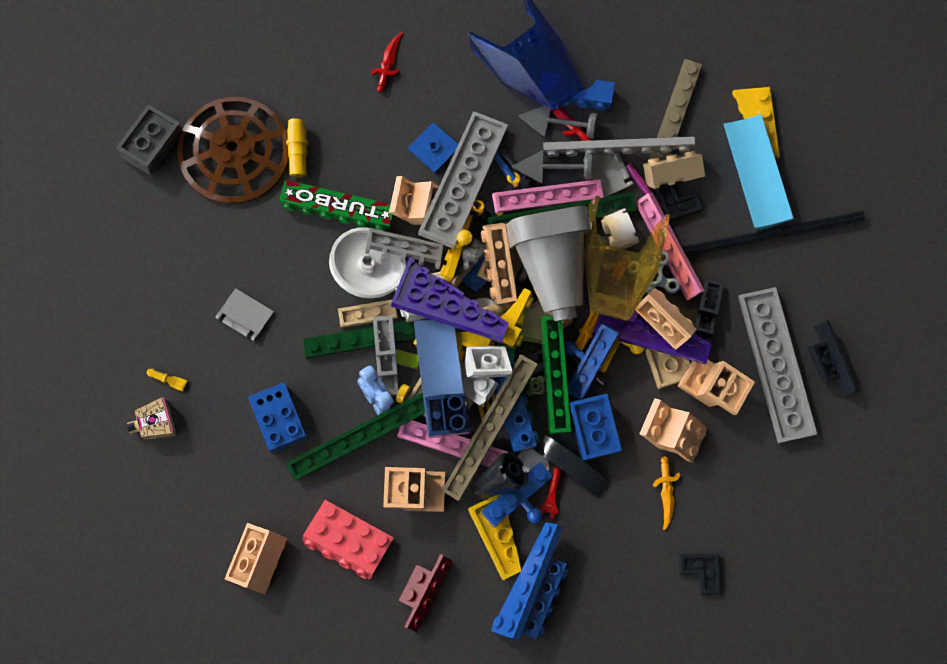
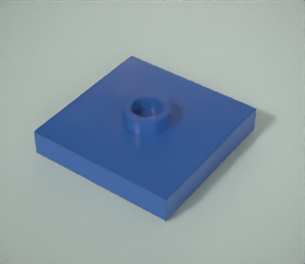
(433, 148)

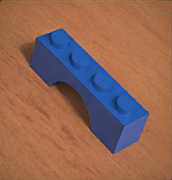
(597, 96)

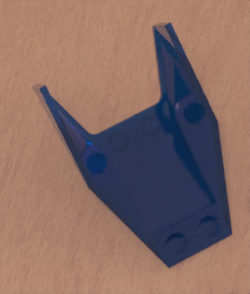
(532, 63)

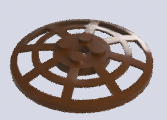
(233, 159)

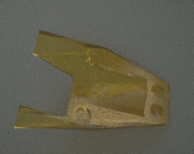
(618, 276)

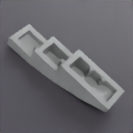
(386, 353)

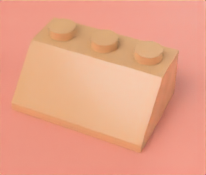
(665, 318)
(256, 558)

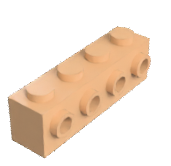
(499, 263)

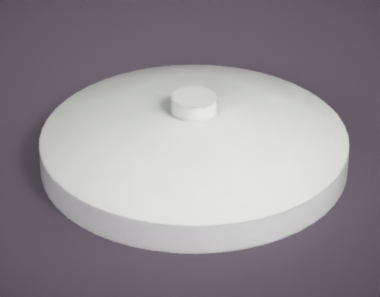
(361, 272)

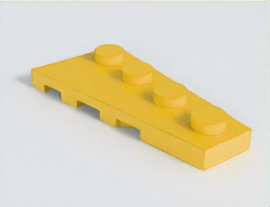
(756, 102)
(497, 540)

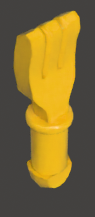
(174, 382)

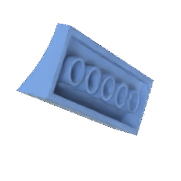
(438, 361)

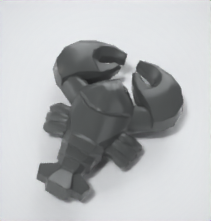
(469, 256)

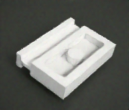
(478, 388)

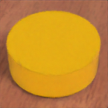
(403, 393)

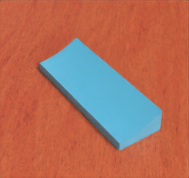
(758, 172)

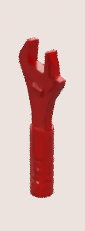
(550, 505)

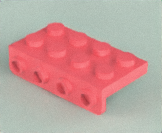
(347, 540)

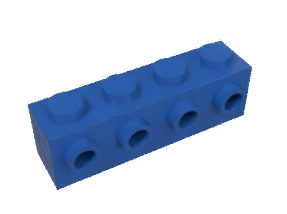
(519, 423)
(547, 591)

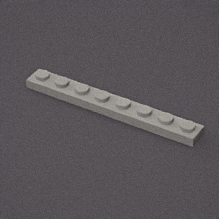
(626, 146)

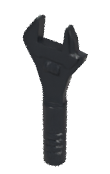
(524, 179)

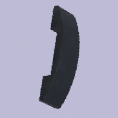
(571, 465)

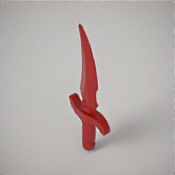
(388, 61)
(575, 130)

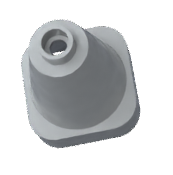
(553, 256)

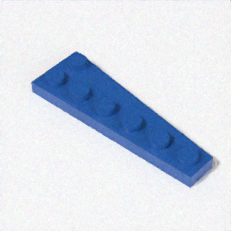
(522, 596)

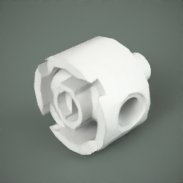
(620, 229)

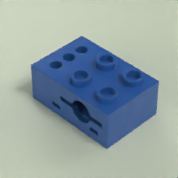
(277, 418)
(594, 427)

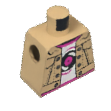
(153, 421)

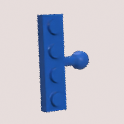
(591, 360)
(511, 500)

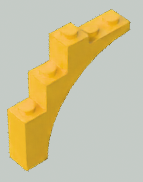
(513, 335)

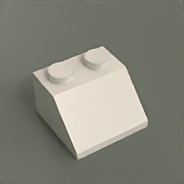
(487, 362)

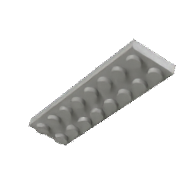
(463, 180)
(777, 365)

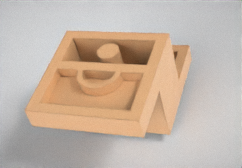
(412, 199)
(717, 385)
(673, 430)
(414, 489)

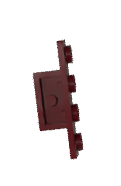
(422, 590)

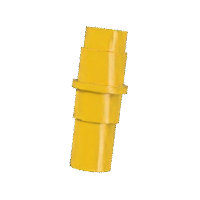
(297, 147)

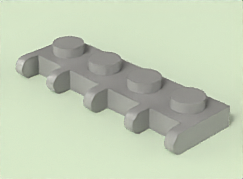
(404, 247)

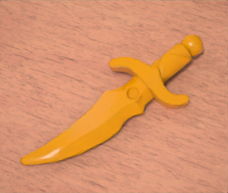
(667, 491)

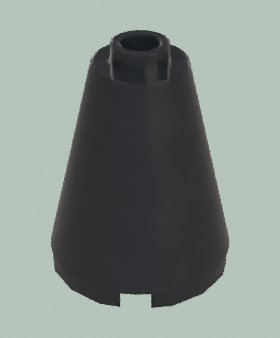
(501, 477)

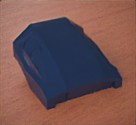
(448, 414)

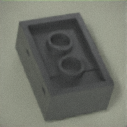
(149, 139)

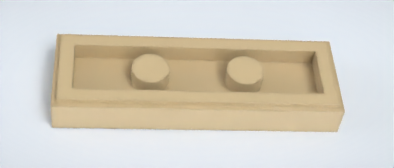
(364, 313)

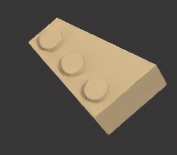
(673, 169)

